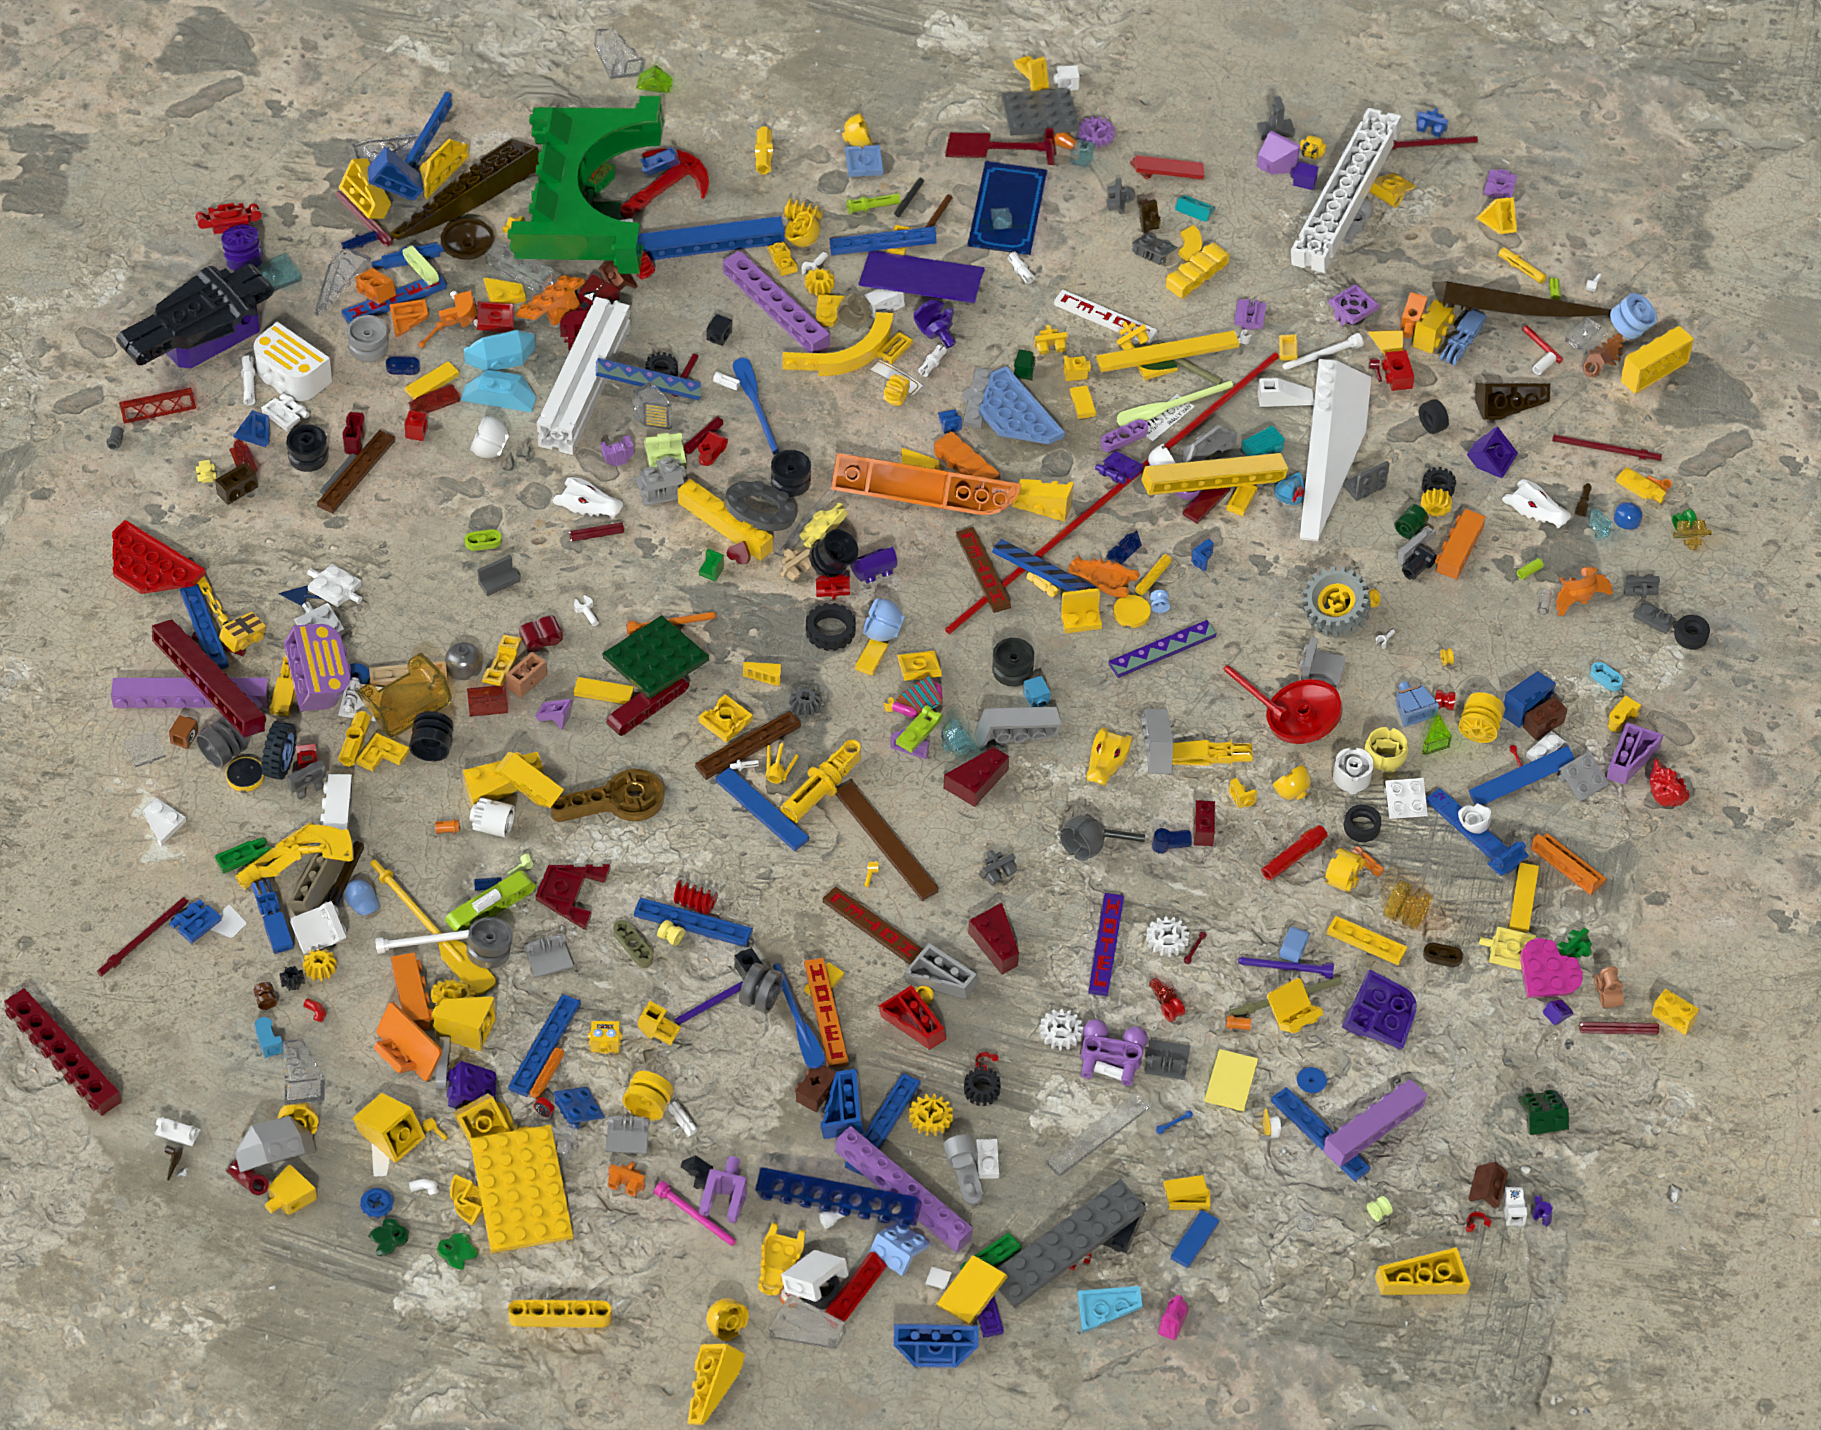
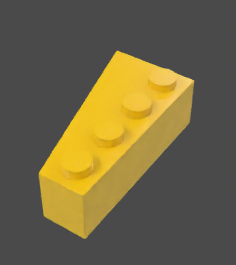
(488, 784)
(1425, 1275)

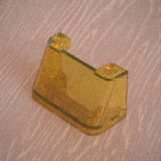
(400, 701)

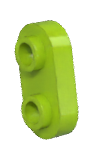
(483, 540)

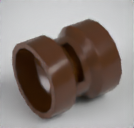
(265, 996)

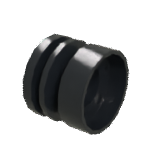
(833, 553)
(431, 736)

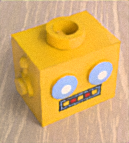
(605, 1036)

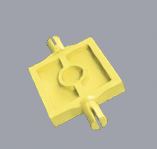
(822, 524)
(1506, 947)

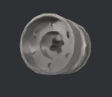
(220, 742)

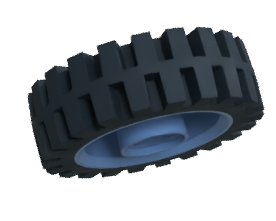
(279, 750)

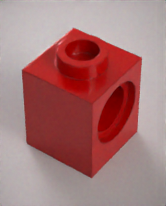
(416, 425)

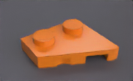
(408, 315)

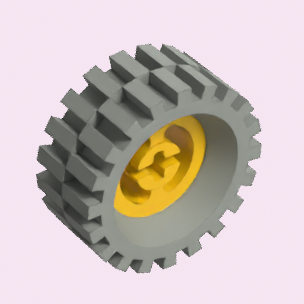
(1337, 586)

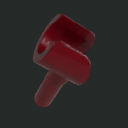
(1375, 364)

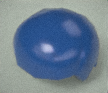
(1628, 515)

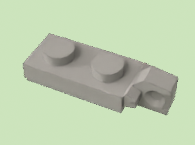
(1406, 552)

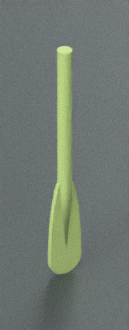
(1152, 410)

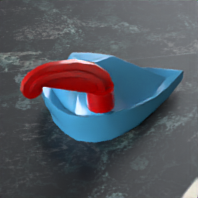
(1290, 490)

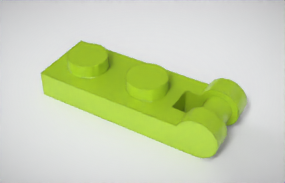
(919, 729)

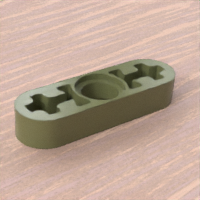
(632, 935)

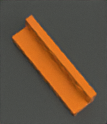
(1567, 863)

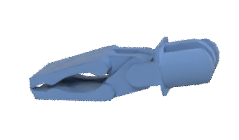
(1465, 335)

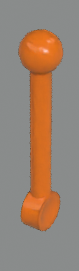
(439, 326)

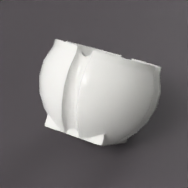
(490, 438)

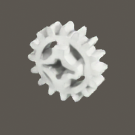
(1167, 935)
(1061, 1030)

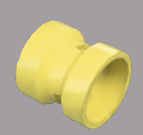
(670, 932)

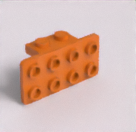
(554, 301)
(406, 1044)

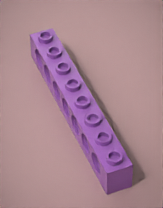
(776, 302)
(892, 1178)

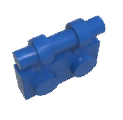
(199, 924)

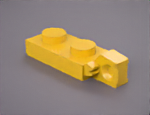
(1640, 485)

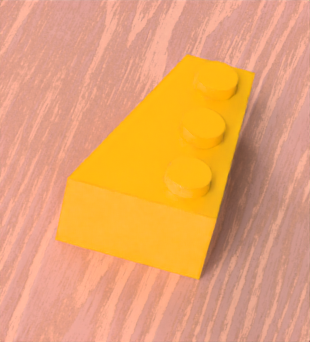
(1433, 326)
(529, 780)

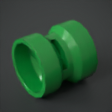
(1687, 515)

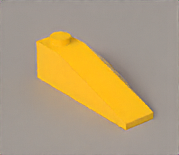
(716, 1371)

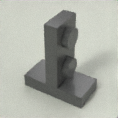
(1276, 122)

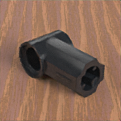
(1421, 559)

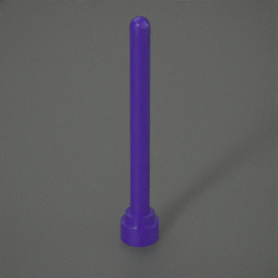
(1325, 970)

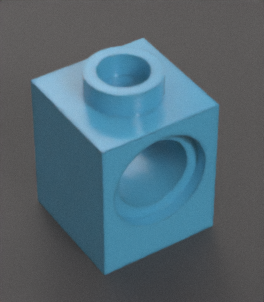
(1036, 692)

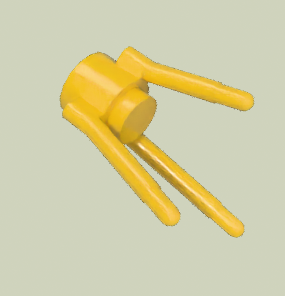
(776, 773)

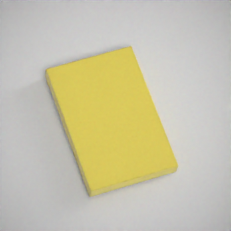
(1231, 1080)

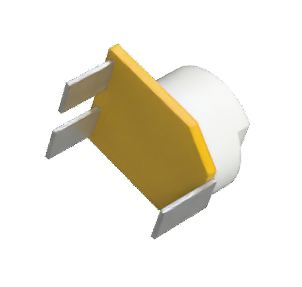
(1271, 1124)

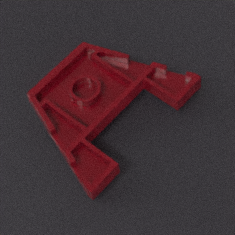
(562, 886)

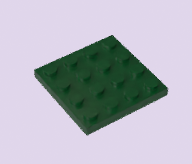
(655, 656)

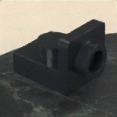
(698, 1168)

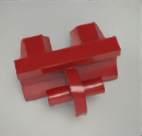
(832, 586)

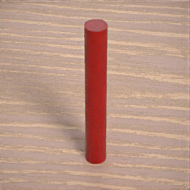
(1539, 341)

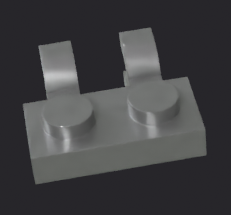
(311, 774)

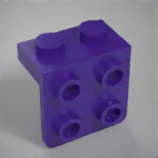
(469, 1083)

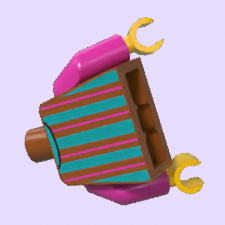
(916, 698)

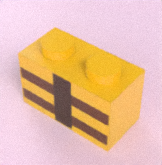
(242, 632)

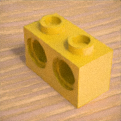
(1675, 1011)

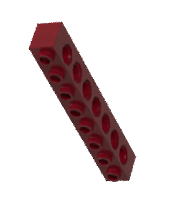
(22, 1003)

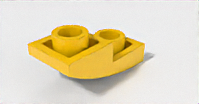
(782, 259)

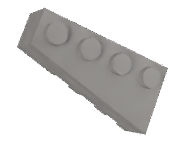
(1016, 725)

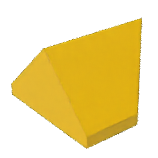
(1500, 216)
(1388, 340)

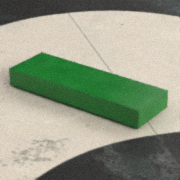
(998, 1251)

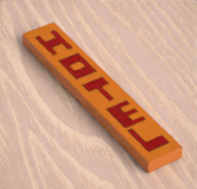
(825, 1013)

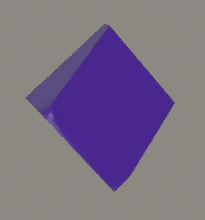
(1557, 1011)

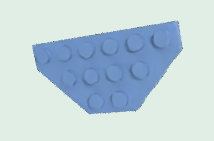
(1015, 412)

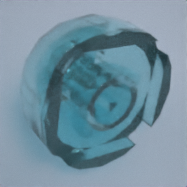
(956, 739)

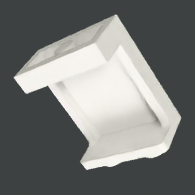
(811, 1272)

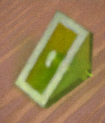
(654, 80)
(1437, 738)

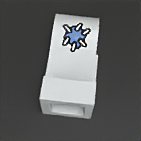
(1514, 1206)

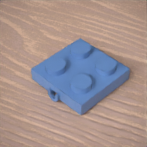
(863, 161)

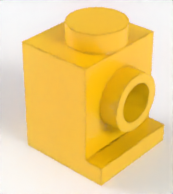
(1076, 368)

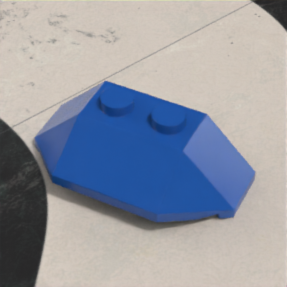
(935, 1343)

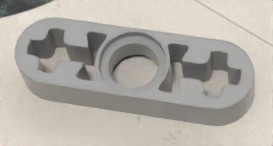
(443, 1063)

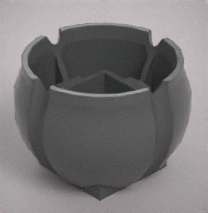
(1083, 836)

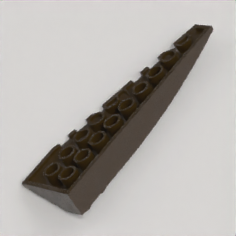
(1508, 302)

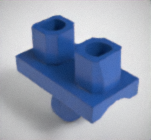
(1432, 119)

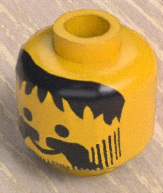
(1313, 147)

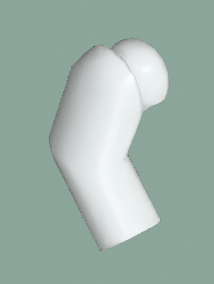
(424, 1183)

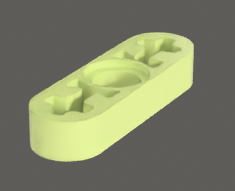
(420, 265)

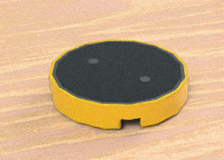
(244, 774)

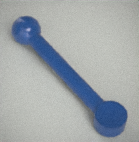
(1160, 1129)

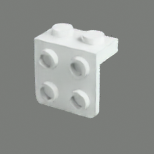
(318, 928)

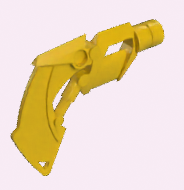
(333, 845)

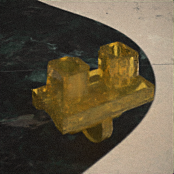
(1700, 531)

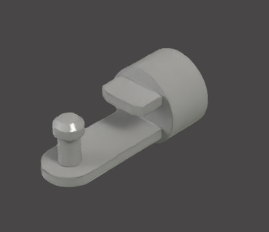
(962, 1155)

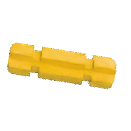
(1043, 584)

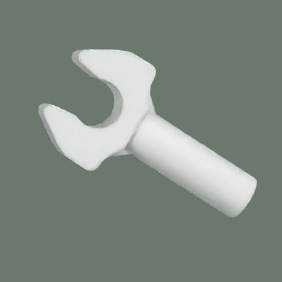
(811, 266)
(586, 609)

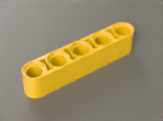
(549, 1312)

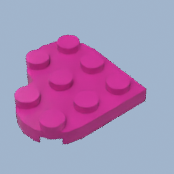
(1547, 971)

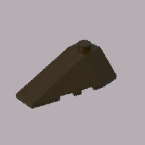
(1504, 399)

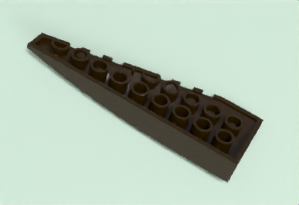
(495, 174)

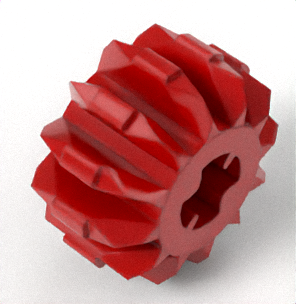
(647, 267)

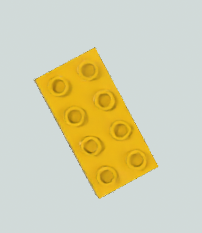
(1657, 359)

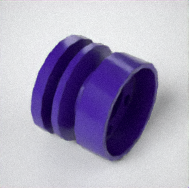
(241, 247)

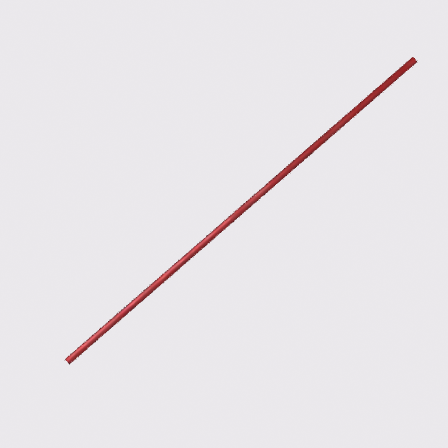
(1116, 489)

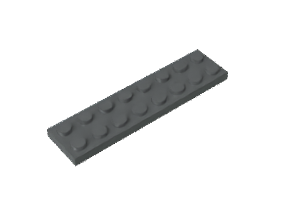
(1069, 1242)

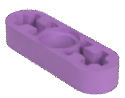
(1131, 429)

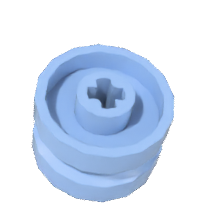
(1633, 316)

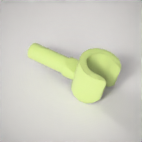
(526, 863)

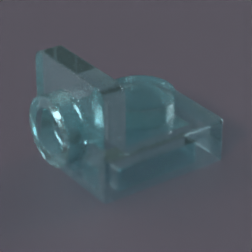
(1001, 218)
(1601, 524)

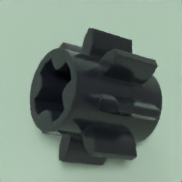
(292, 978)

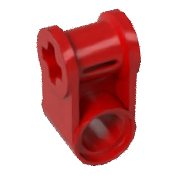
(711, 448)

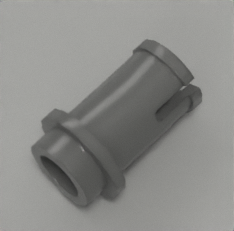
(114, 441)

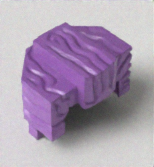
(618, 452)

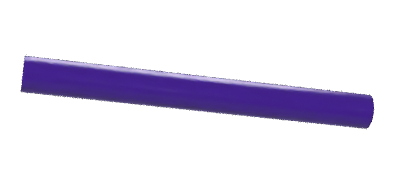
(708, 1004)

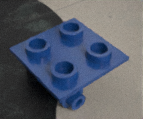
(577, 1105)

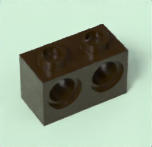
(236, 483)

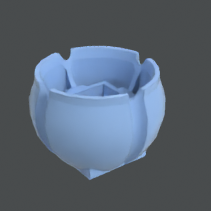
(884, 620)

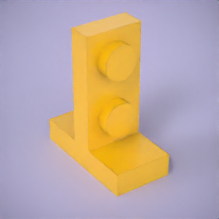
(1035, 71)

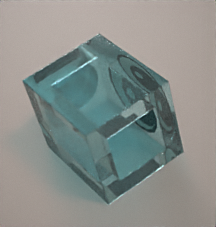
(1082, 153)

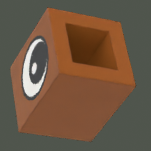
(183, 731)

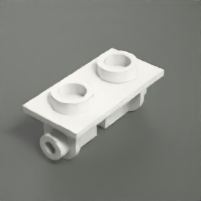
(176, 1131)

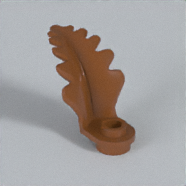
(1604, 355)

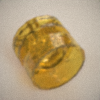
(1405, 904)

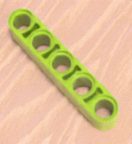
(511, 891)

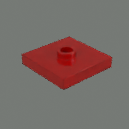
(494, 316)

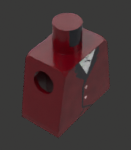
(598, 288)

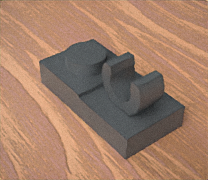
(1654, 617)

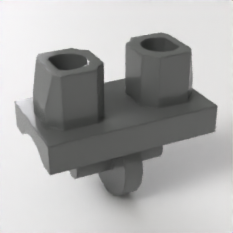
(1121, 196)
(1641, 585)
(991, 871)

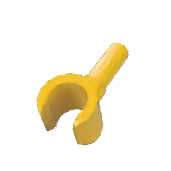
(872, 868)
(430, 1124)

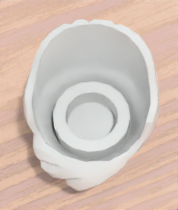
(1475, 818)

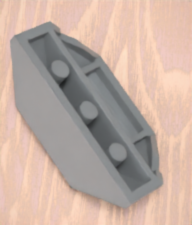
(1210, 445)
(273, 1143)

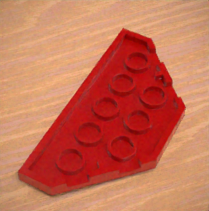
(148, 563)

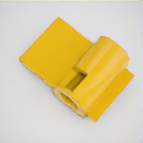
(1391, 188)

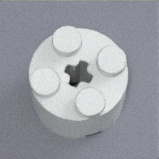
(1353, 770)

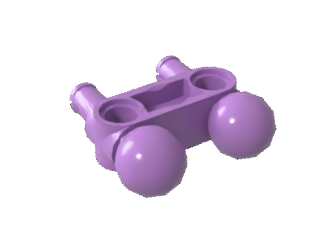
(1112, 1051)

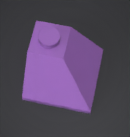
(1278, 154)

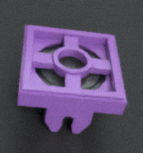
(1353, 305)

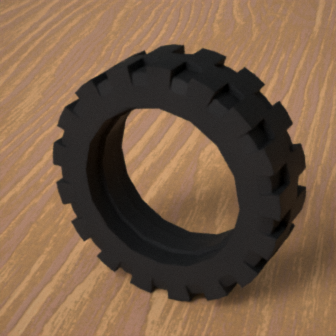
(830, 611)

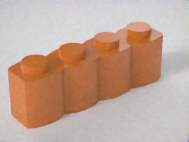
(962, 457)

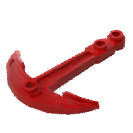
(689, 166)

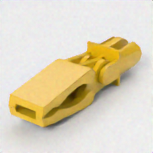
(284, 692)
(1207, 753)

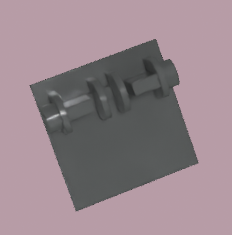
(1153, 247)
(1167, 1059)

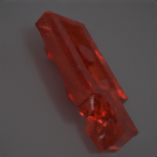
(435, 400)

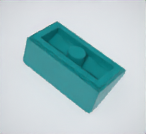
(1194, 208)

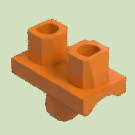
(627, 1176)

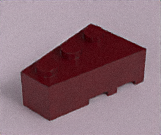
(977, 776)
(995, 938)

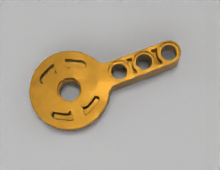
(614, 801)

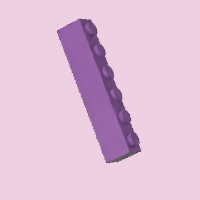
(1374, 1122)

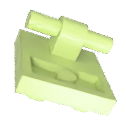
(664, 445)

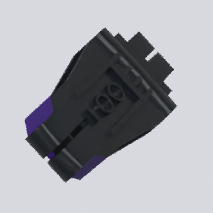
(200, 318)

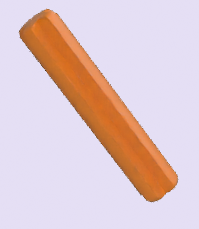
(547, 1073)

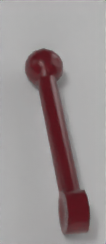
(1187, 959)

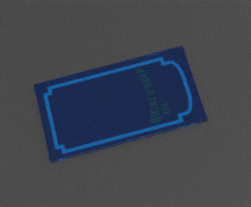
(1012, 188)

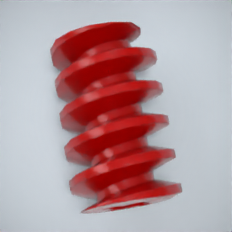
(694, 898)

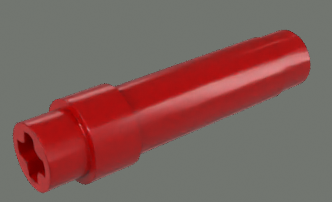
(1308, 842)

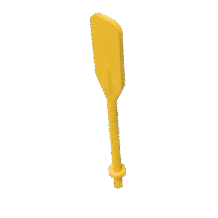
(452, 951)

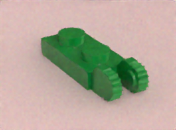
(241, 855)

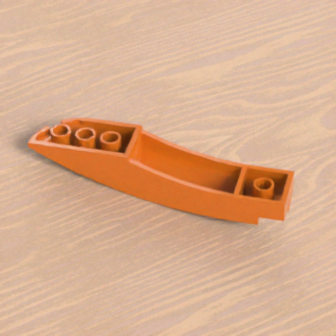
(922, 485)

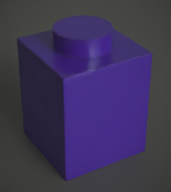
(1305, 175)

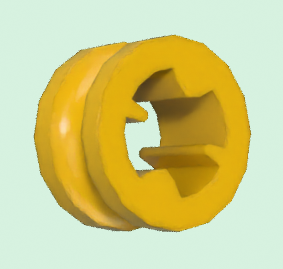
(1447, 656)

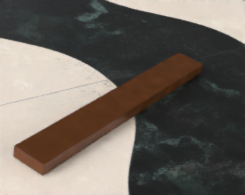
(886, 841)

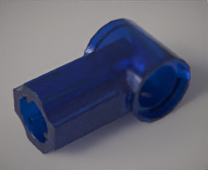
(1165, 839)

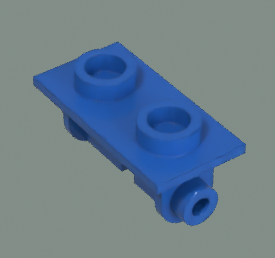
(1509, 858)

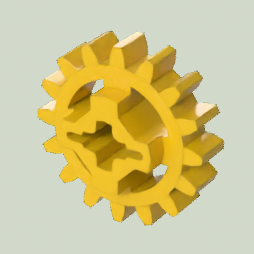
(451, 990)
(939, 1119)

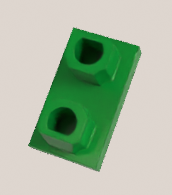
(1578, 944)

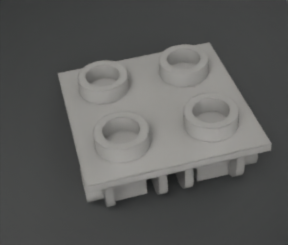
(658, 495)
(1583, 776)
(548, 955)
(627, 1134)

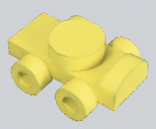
(205, 470)

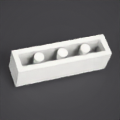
(337, 801)

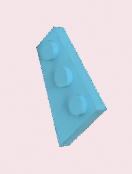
(1106, 1305)

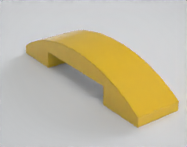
(503, 661)

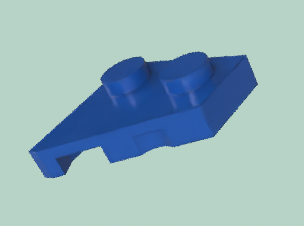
(254, 429)

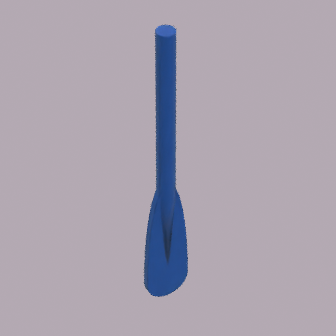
(744, 373)
(807, 1041)

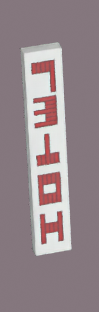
(1098, 314)

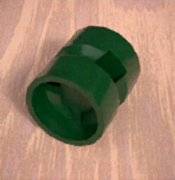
(1411, 521)

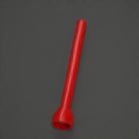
(1280, 713)

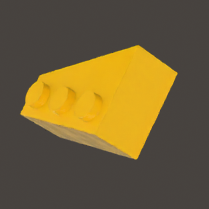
(366, 197)
(1045, 499)

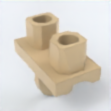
(791, 568)

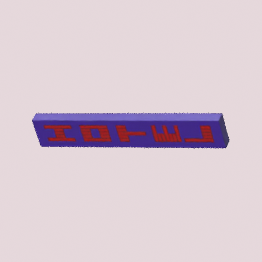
(1106, 944)

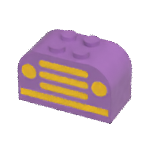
(317, 665)

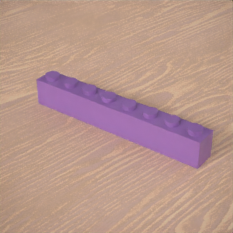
(177, 692)

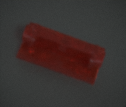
(241, 454)

